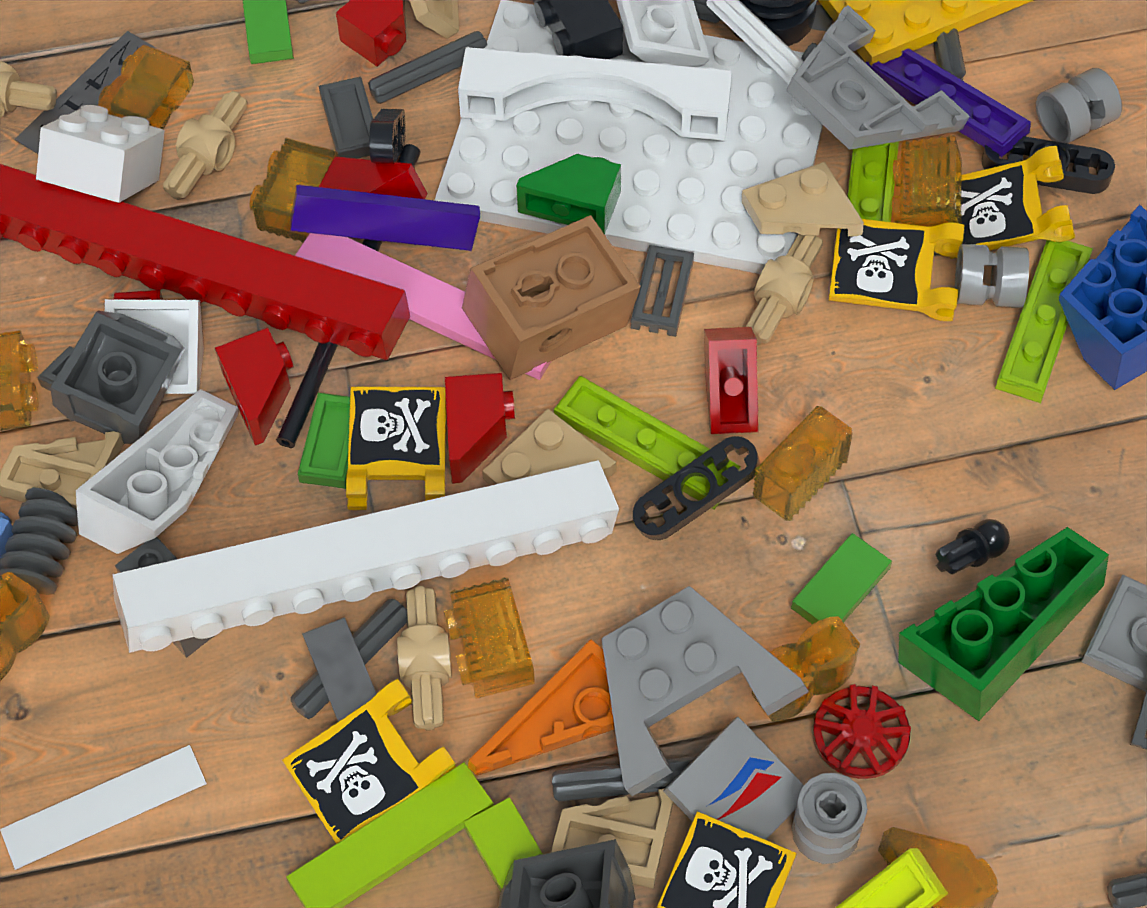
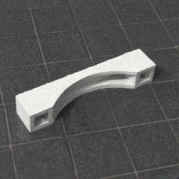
(509, 82)

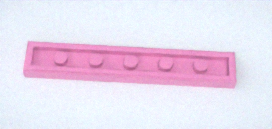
(429, 299)

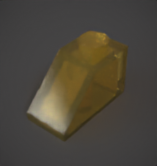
(965, 878)

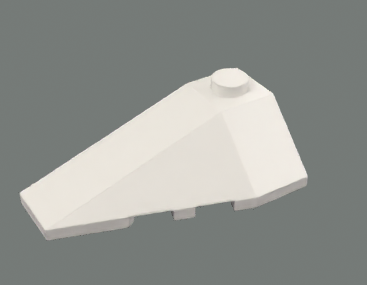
(155, 476)

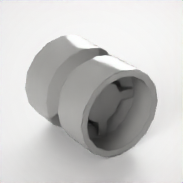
(1079, 106)
(1008, 275)
(829, 818)

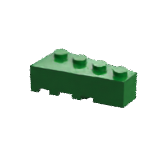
(996, 632)

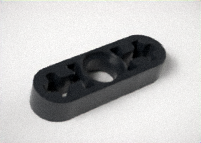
(387, 135)
(1082, 157)
(658, 496)

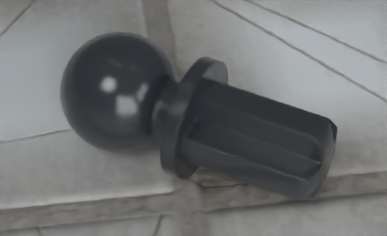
(974, 546)

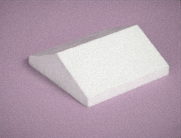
(664, 31)
(178, 319)

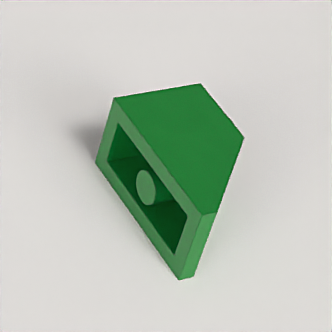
(572, 190)

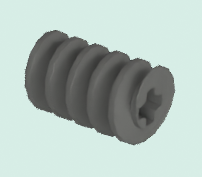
(39, 539)

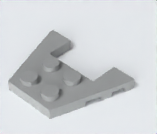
(856, 100)
(672, 660)

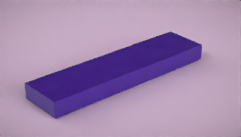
(989, 120)
(384, 217)

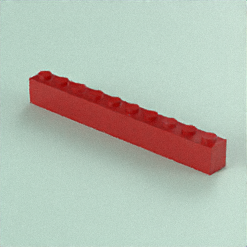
(203, 265)

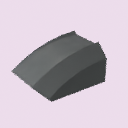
(117, 375)
(571, 878)

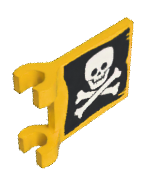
(1005, 205)
(894, 267)
(396, 437)
(363, 765)
(726, 869)

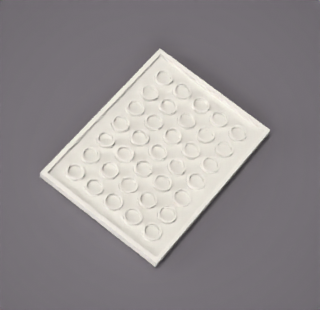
(672, 186)

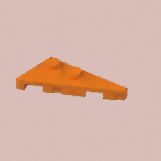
(563, 712)

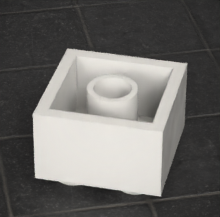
(100, 153)

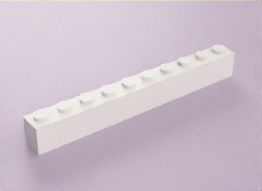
(362, 556)

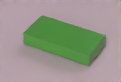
(267, 30)
(327, 443)
(842, 582)

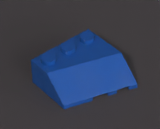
(1110, 305)

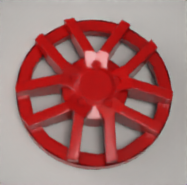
(861, 731)

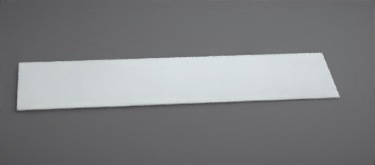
(102, 807)

